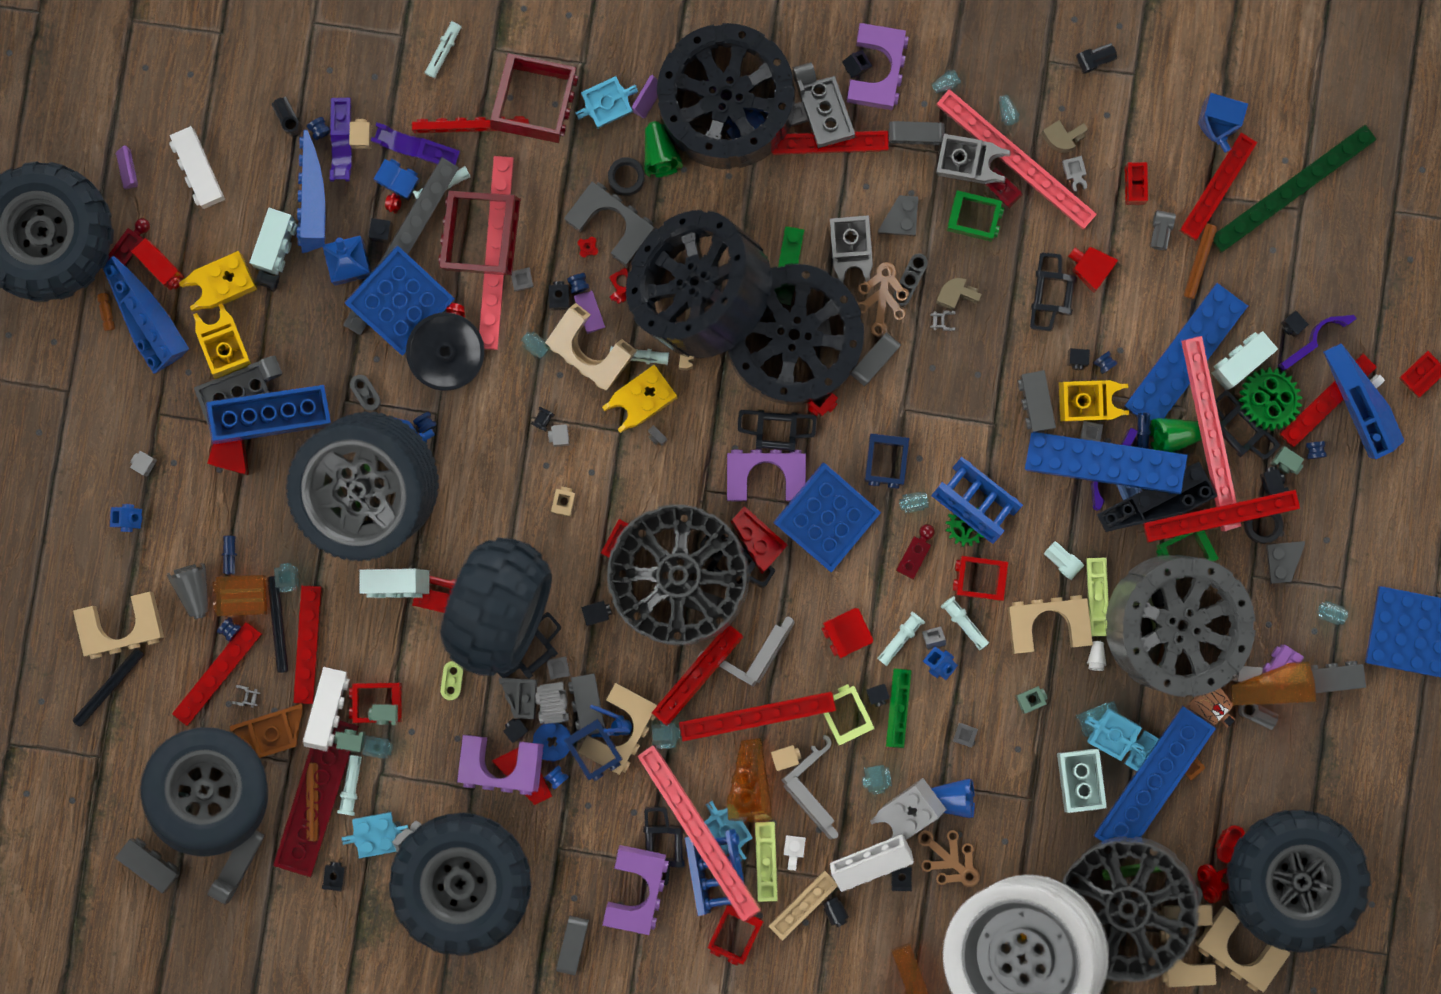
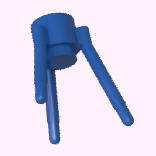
(618, 727)

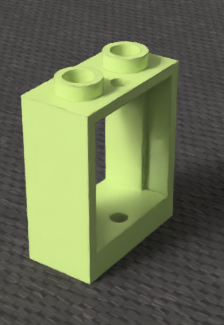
(841, 739)

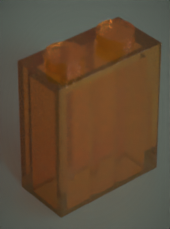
(240, 595)

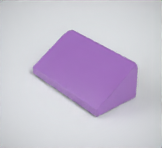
(646, 98)
(126, 167)
(588, 303)

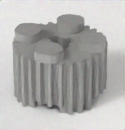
(552, 703)

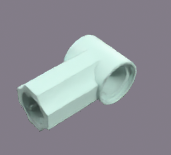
(1068, 564)

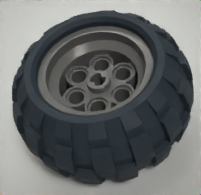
(495, 606)

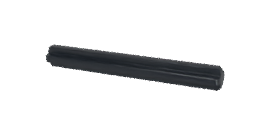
(277, 625)
(108, 687)

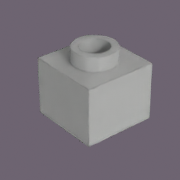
(559, 435)
(142, 463)

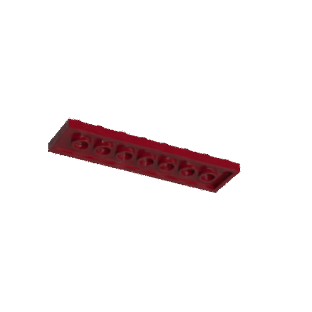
(295, 850)

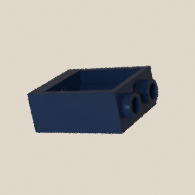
(886, 440)
(585, 731)

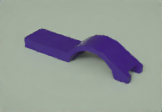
(340, 138)
(413, 146)
(1341, 320)
(1097, 500)

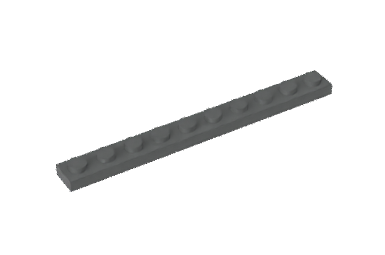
(414, 222)

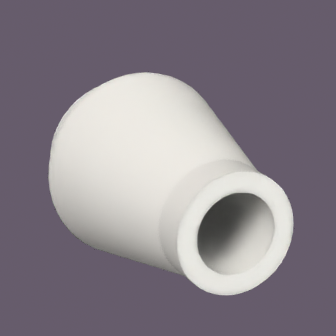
(1097, 657)

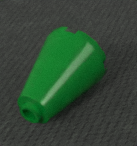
(660, 153)
(1173, 434)

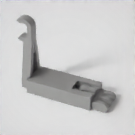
(764, 657)
(805, 798)

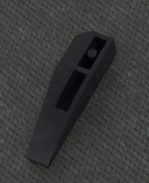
(1157, 505)

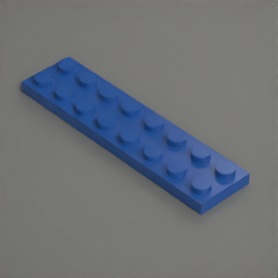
(1170, 375)
(1106, 462)
(1156, 776)

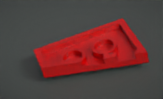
(758, 539)
(507, 764)

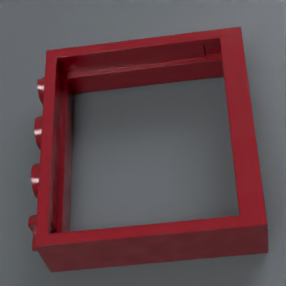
(538, 67)
(508, 236)

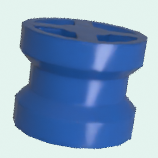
(556, 777)

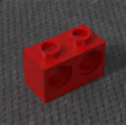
(1136, 183)

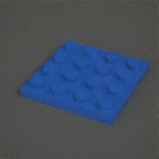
(398, 298)
(827, 517)
(1406, 632)

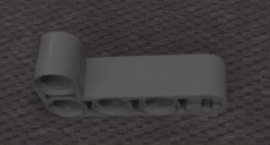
(235, 869)

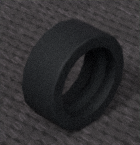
(622, 162)
(1265, 539)

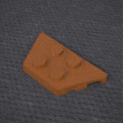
(272, 731)

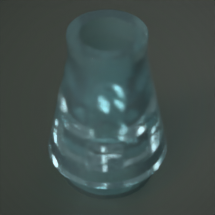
(947, 81)
(1008, 111)

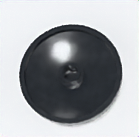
(445, 351)

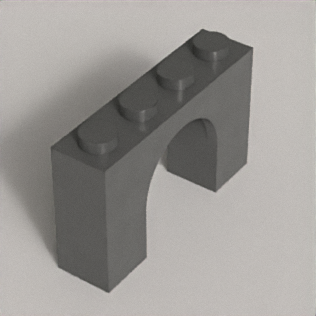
(597, 199)

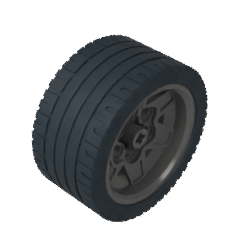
(317, 502)

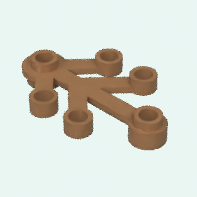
(883, 296)
(951, 860)

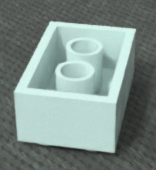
(273, 242)
(1243, 360)
(394, 583)
(1081, 780)

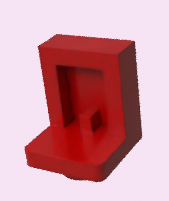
(828, 405)

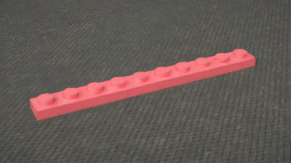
(1018, 160)
(493, 283)
(1209, 423)
(699, 833)

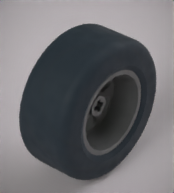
(205, 750)

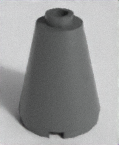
(191, 589)

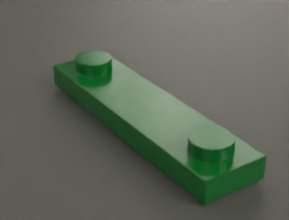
(789, 255)
(898, 708)

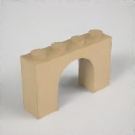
(565, 342)
(1073, 610)
(146, 628)
(640, 712)
(1214, 943)
(1182, 973)

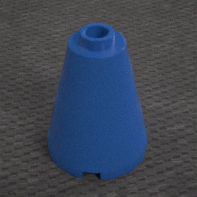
(957, 798)

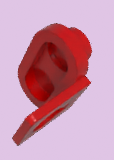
(620, 294)
(1227, 842)
(1211, 882)

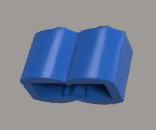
(397, 179)

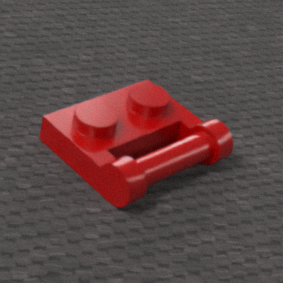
(435, 600)

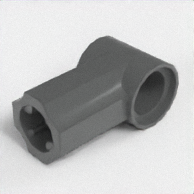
(1163, 224)
(1260, 716)

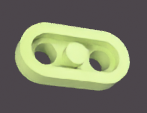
(451, 680)

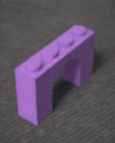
(891, 43)
(740, 464)
(474, 770)
(650, 867)

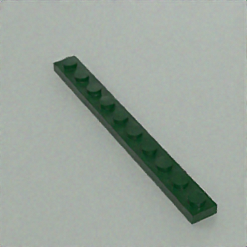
(1293, 188)

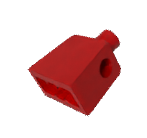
(1092, 266)

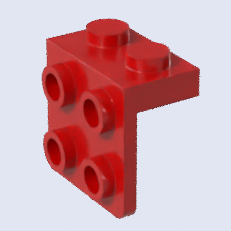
(847, 633)

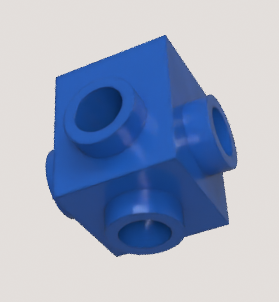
(126, 517)
(940, 663)

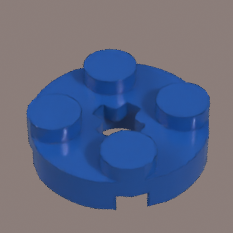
(550, 730)

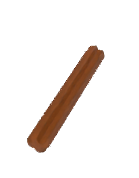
(1200, 261)
(311, 784)

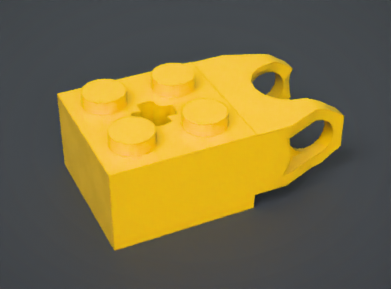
(214, 283)
(218, 338)
(1096, 397)
(637, 404)

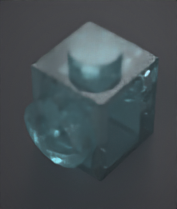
(286, 577)
(665, 736)
(377, 747)
(876, 779)

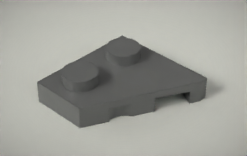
(901, 217)
(1283, 560)
(520, 696)

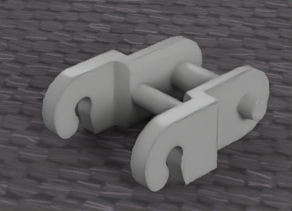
(935, 326)
(252, 703)

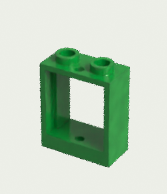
(952, 223)
(1202, 540)

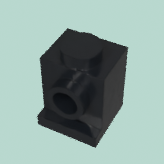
(559, 303)
(1273, 481)
(338, 884)
(905, 885)

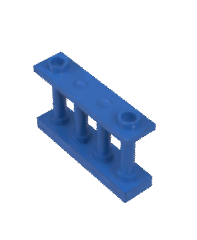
(968, 513)
(697, 866)

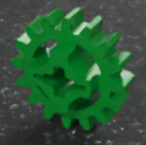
(964, 535)

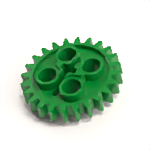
(1260, 411)

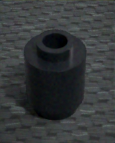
(836, 912)

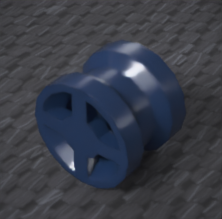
(318, 128)
(578, 283)
(1105, 362)
(424, 422)
(1316, 450)
(228, 629)

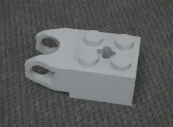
(977, 159)
(851, 254)
(911, 810)

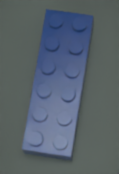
(267, 414)

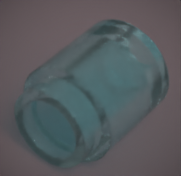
(534, 344)
(914, 502)
(1332, 613)

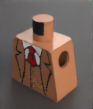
(1212, 707)

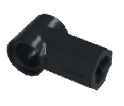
(1092, 59)
(286, 116)

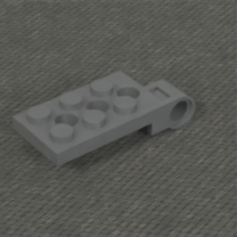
(806, 83)
(262, 370)

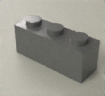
(1036, 401)
(1339, 678)
(585, 694)
(148, 864)

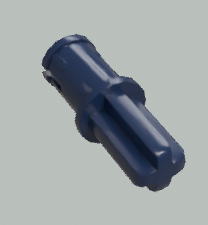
(1143, 430)
(229, 555)

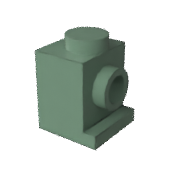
(1288, 461)
(1023, 699)
(384, 714)
(349, 740)

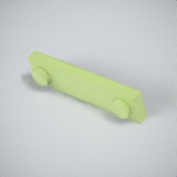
(1097, 594)
(766, 861)

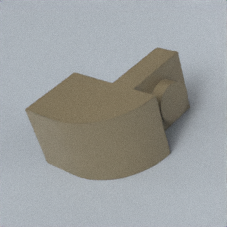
(1060, 140)
(953, 290)

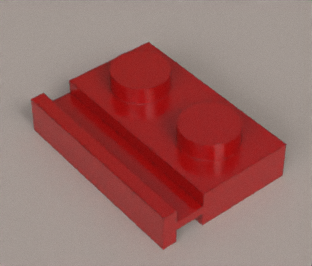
(1422, 374)

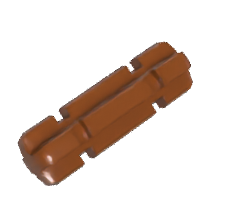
(105, 311)

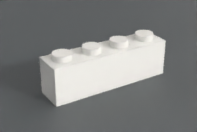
(197, 168)
(325, 709)
(871, 863)

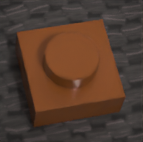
(1195, 768)

